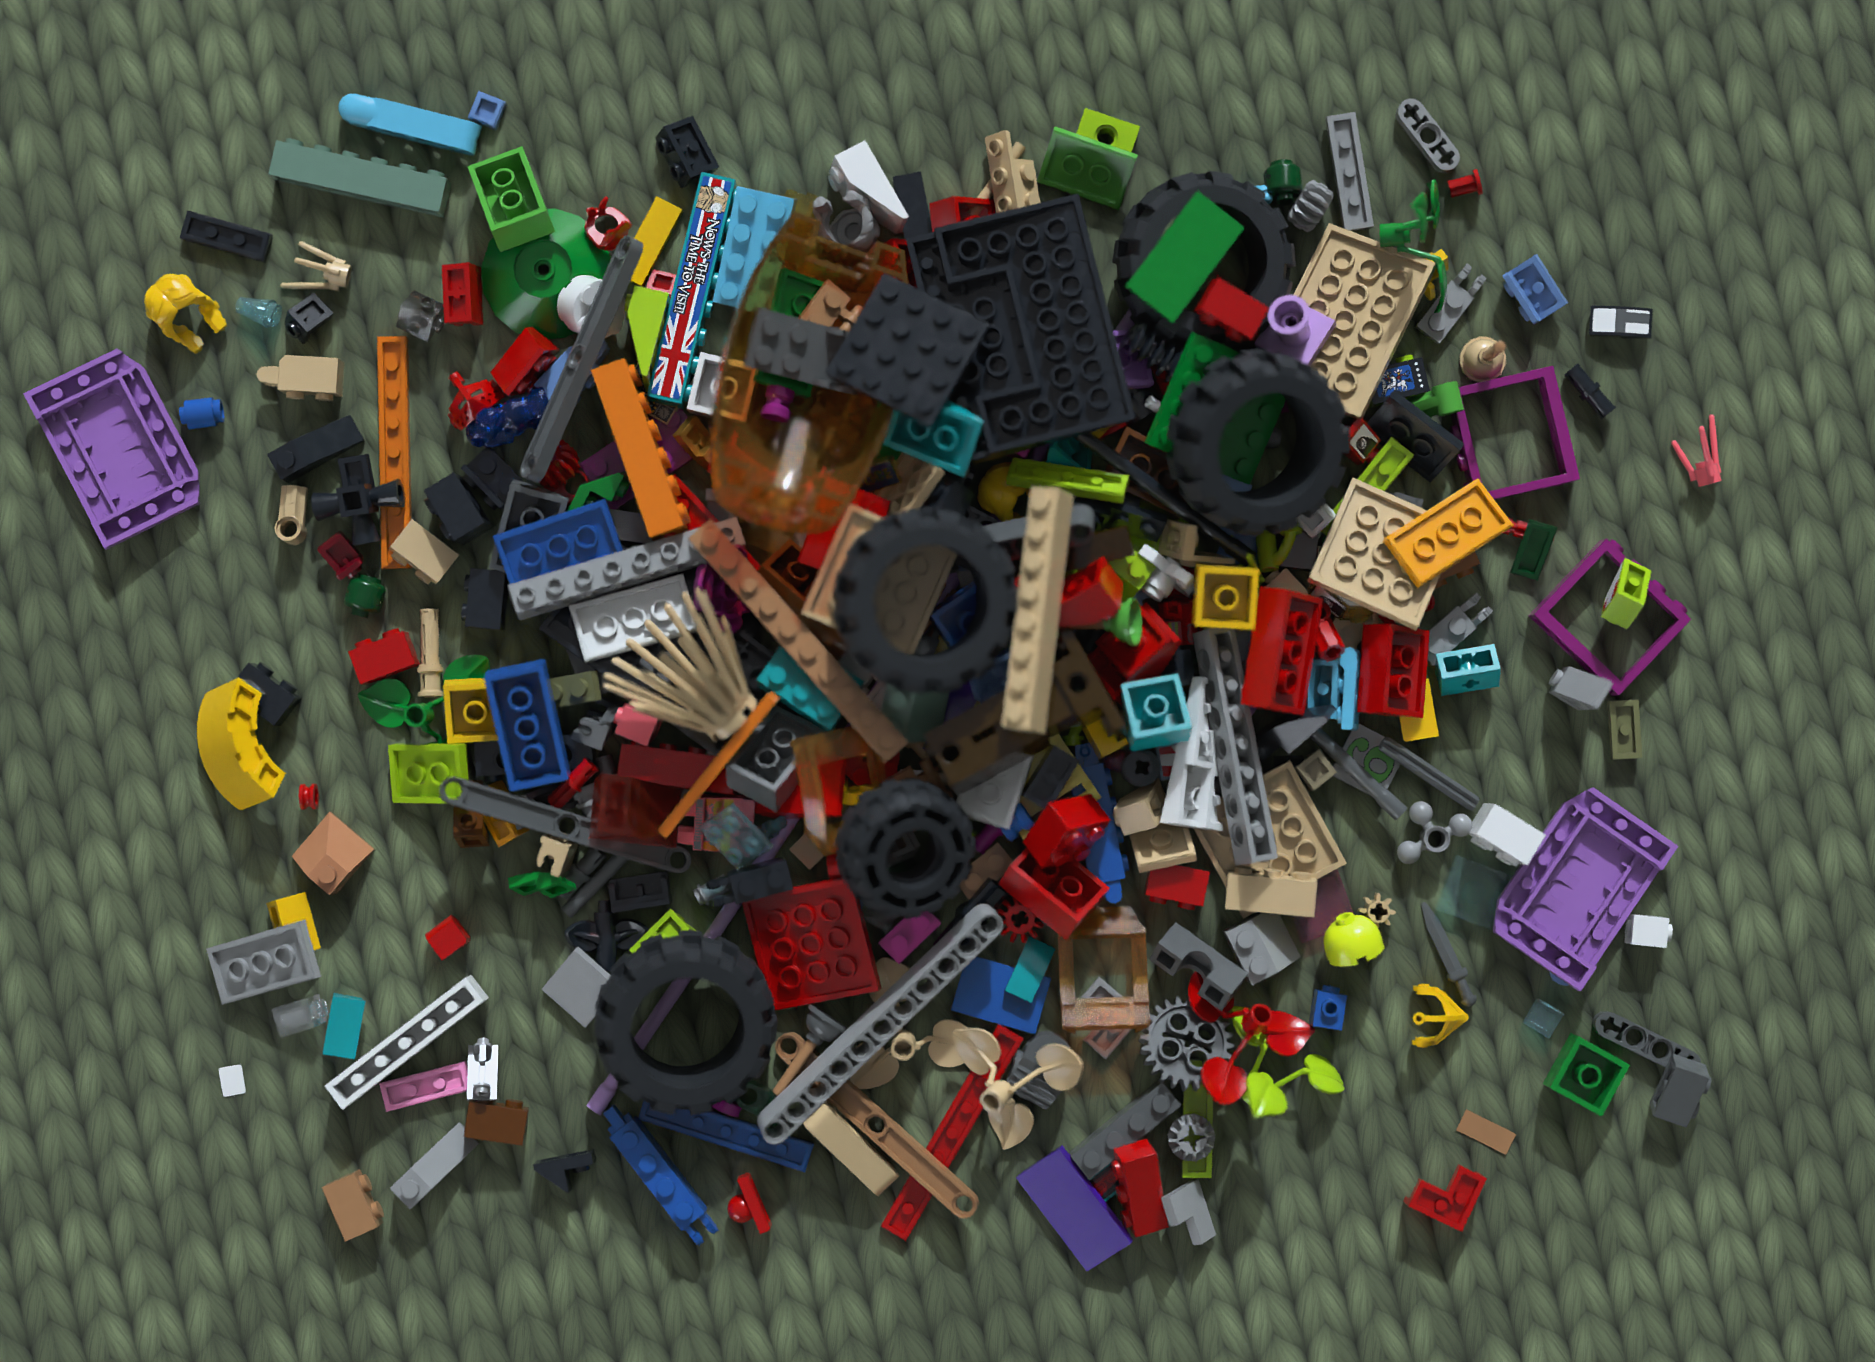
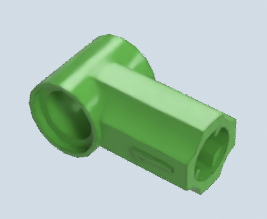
(1440, 401)

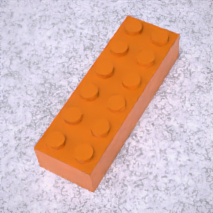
(639, 449)

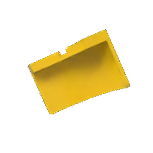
(230, 746)

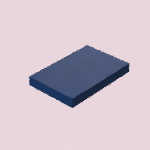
(984, 996)

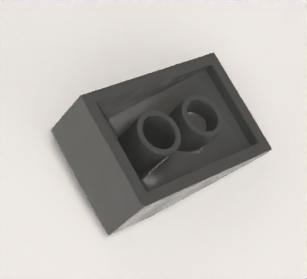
(766, 762)

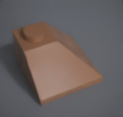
(332, 854)

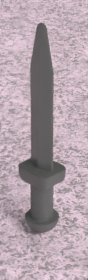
(1455, 971)

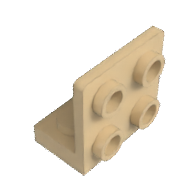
(1179, 542)

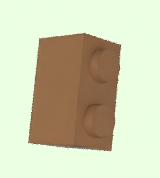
(353, 1204)

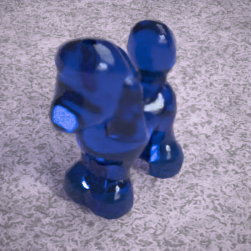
(501, 423)

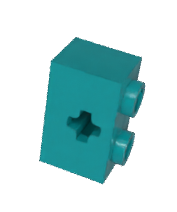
(1467, 670)

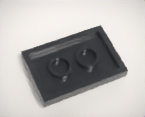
(1417, 432)

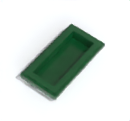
(1533, 549)

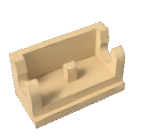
(558, 850)

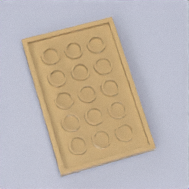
(1371, 299)

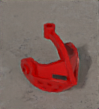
(491, 394)

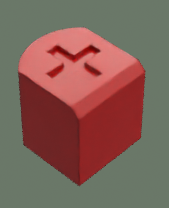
(447, 937)

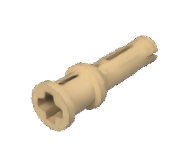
(430, 667)

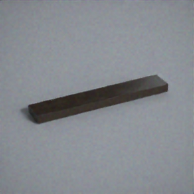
(1110, 543)

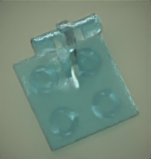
(738, 837)

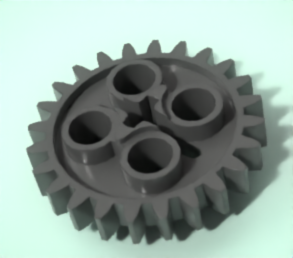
(1179, 1068)

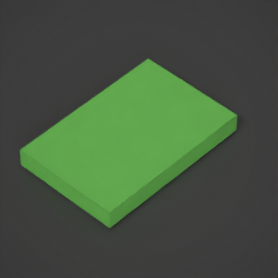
(1087, 168)

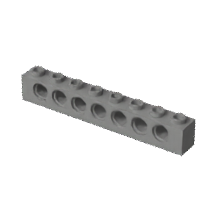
(613, 572)
(1235, 747)

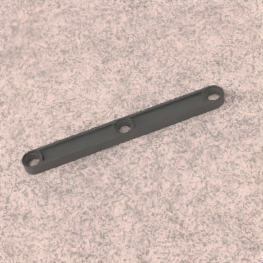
(581, 358)
(546, 820)

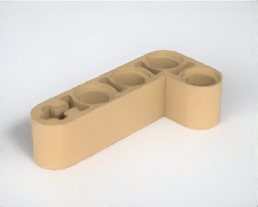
(851, 1148)

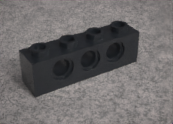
(488, 757)

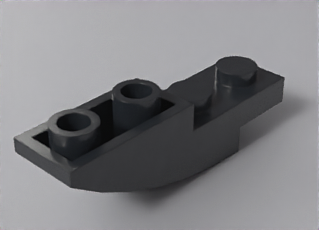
(1140, 521)

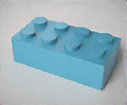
(751, 227)

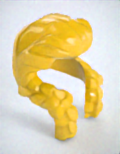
(176, 292)
(996, 495)

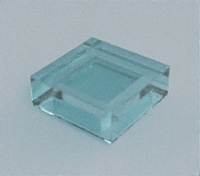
(1543, 1018)

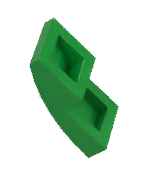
(540, 882)

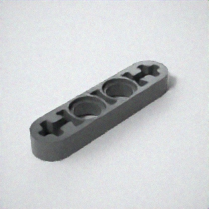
(1646, 1042)

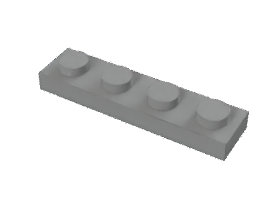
(1349, 172)

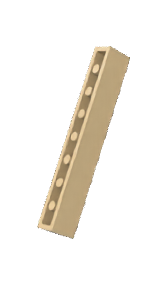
(1037, 610)

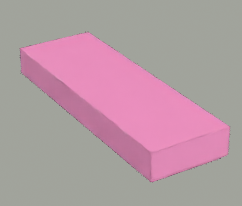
(424, 1086)

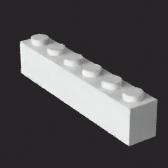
(406, 1042)

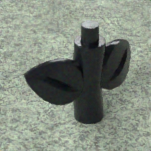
(605, 935)

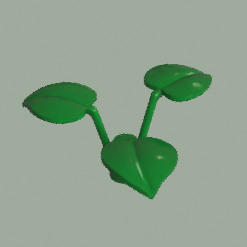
(1400, 233)
(389, 698)

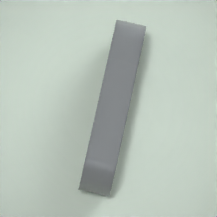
(1425, 148)

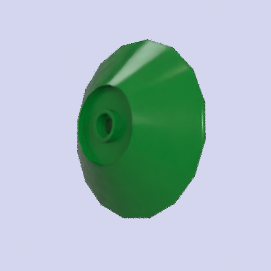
(524, 296)

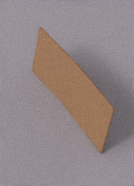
(1486, 1132)

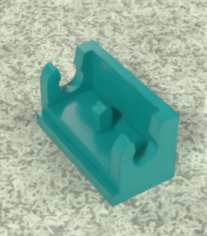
(344, 1026)

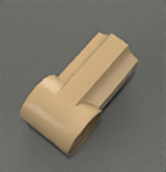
(292, 511)

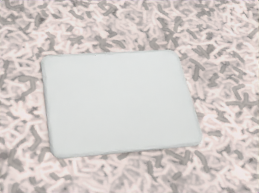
(232, 1080)

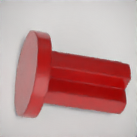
(1465, 185)

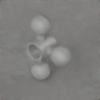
(1421, 814)

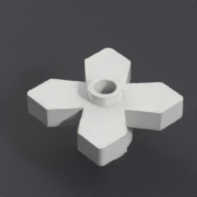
(1166, 576)

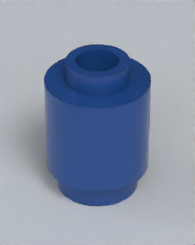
(202, 413)

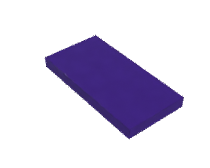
(1074, 1208)

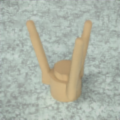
(336, 272)

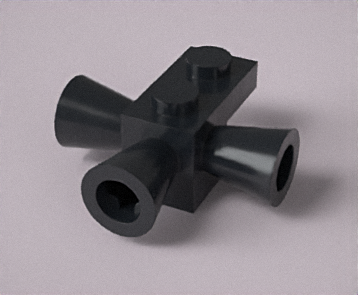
(358, 498)

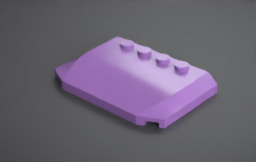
(117, 446)
(1580, 885)

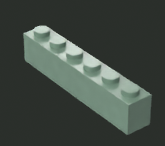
(360, 178)

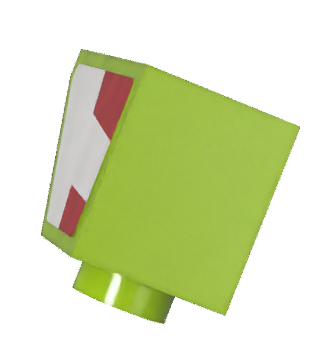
(1626, 594)

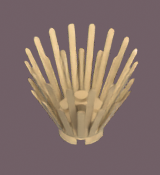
(711, 696)

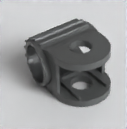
(1025, 1062)

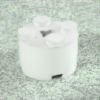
(576, 301)

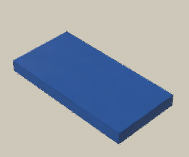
(558, 542)

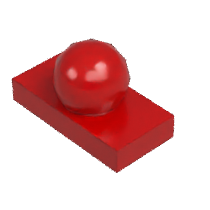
(749, 1205)

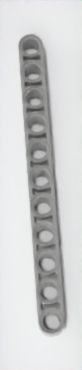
(876, 1037)

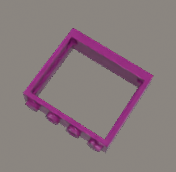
(1557, 426)
(1577, 650)

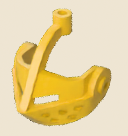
(1453, 1019)

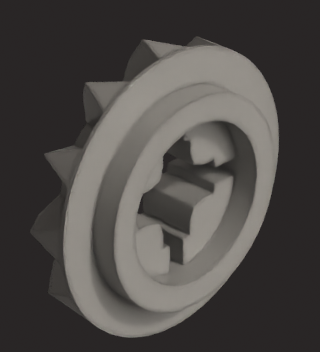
(1179, 1130)

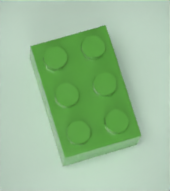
(511, 199)

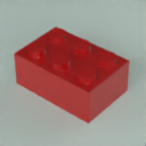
(1055, 894)

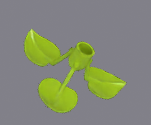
(1264, 1095)

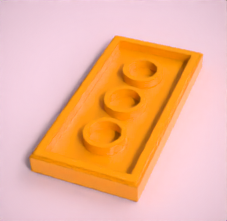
(1447, 533)

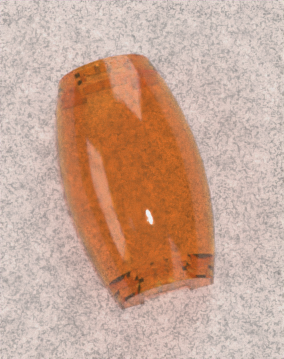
(810, 468)

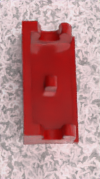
(462, 294)

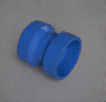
(1021, 821)

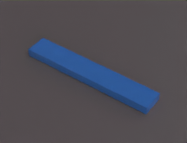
(732, 1134)

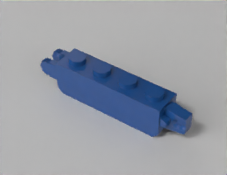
(1105, 856)
(658, 1173)

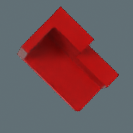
(1452, 1205)

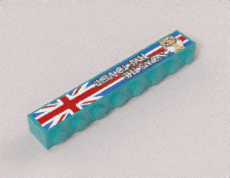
(692, 291)

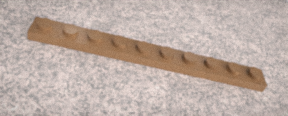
(797, 641)

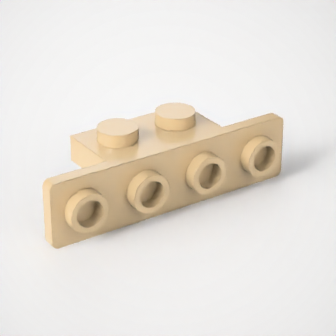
(1012, 179)

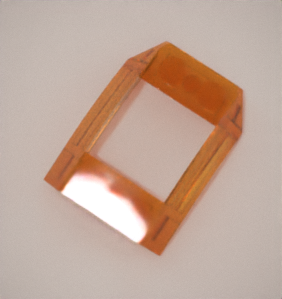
(822, 749)
(1112, 1011)

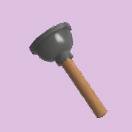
(822, 1028)

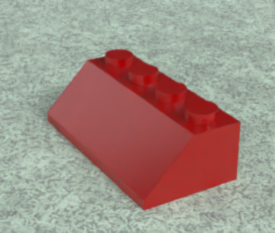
(1281, 650)

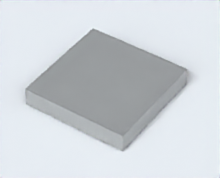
(577, 986)

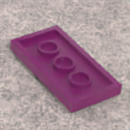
(609, 460)

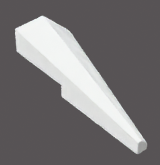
(1191, 786)

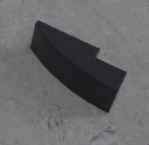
(1291, 730)

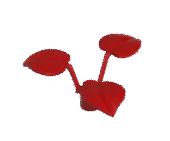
(1284, 1036)

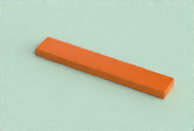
(718, 764)

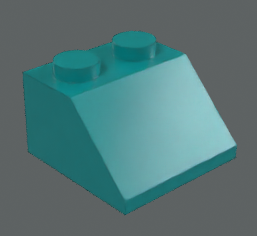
(1155, 712)

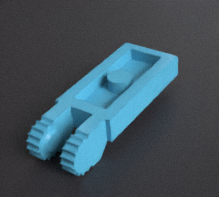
(1349, 687)

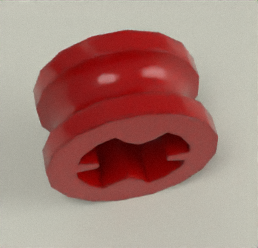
(308, 796)

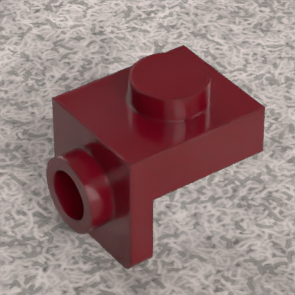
(341, 556)

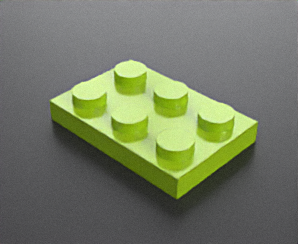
(421, 768)

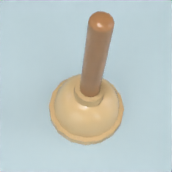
(1483, 359)

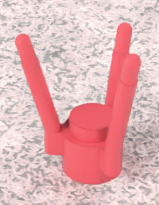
(1707, 471)

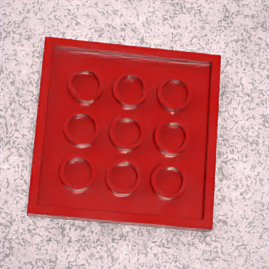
(812, 944)

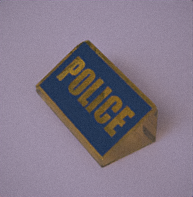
(882, 474)

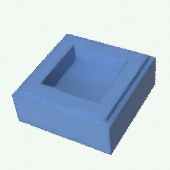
(487, 110)

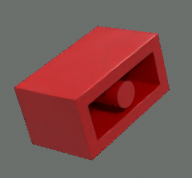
(1230, 310)
(383, 657)
(1177, 884)

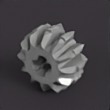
(1310, 206)

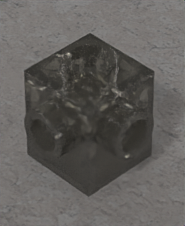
(421, 316)

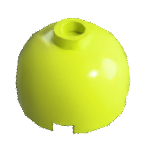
(1351, 939)

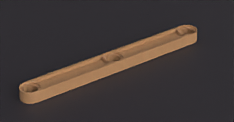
(892, 1139)

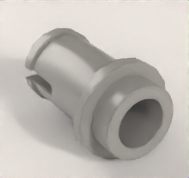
(704, 895)

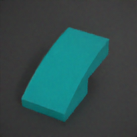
(1030, 969)

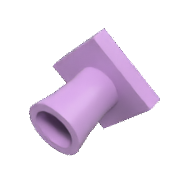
(1295, 329)

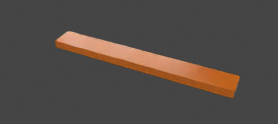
(394, 438)

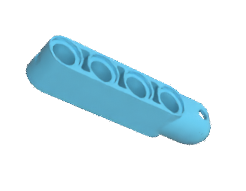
(410, 123)

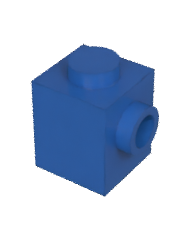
(1328, 1008)

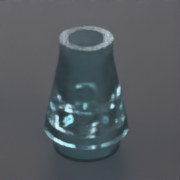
(262, 311)

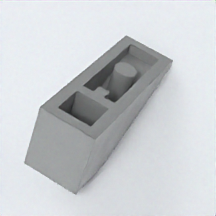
(1579, 688)
(433, 1166)

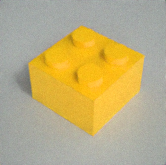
(1225, 596)

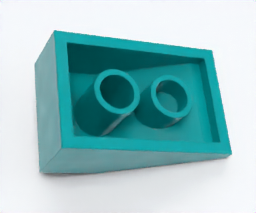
(946, 445)

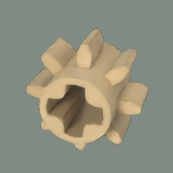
(1382, 904)

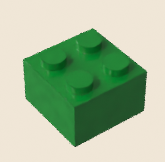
(1586, 1074)

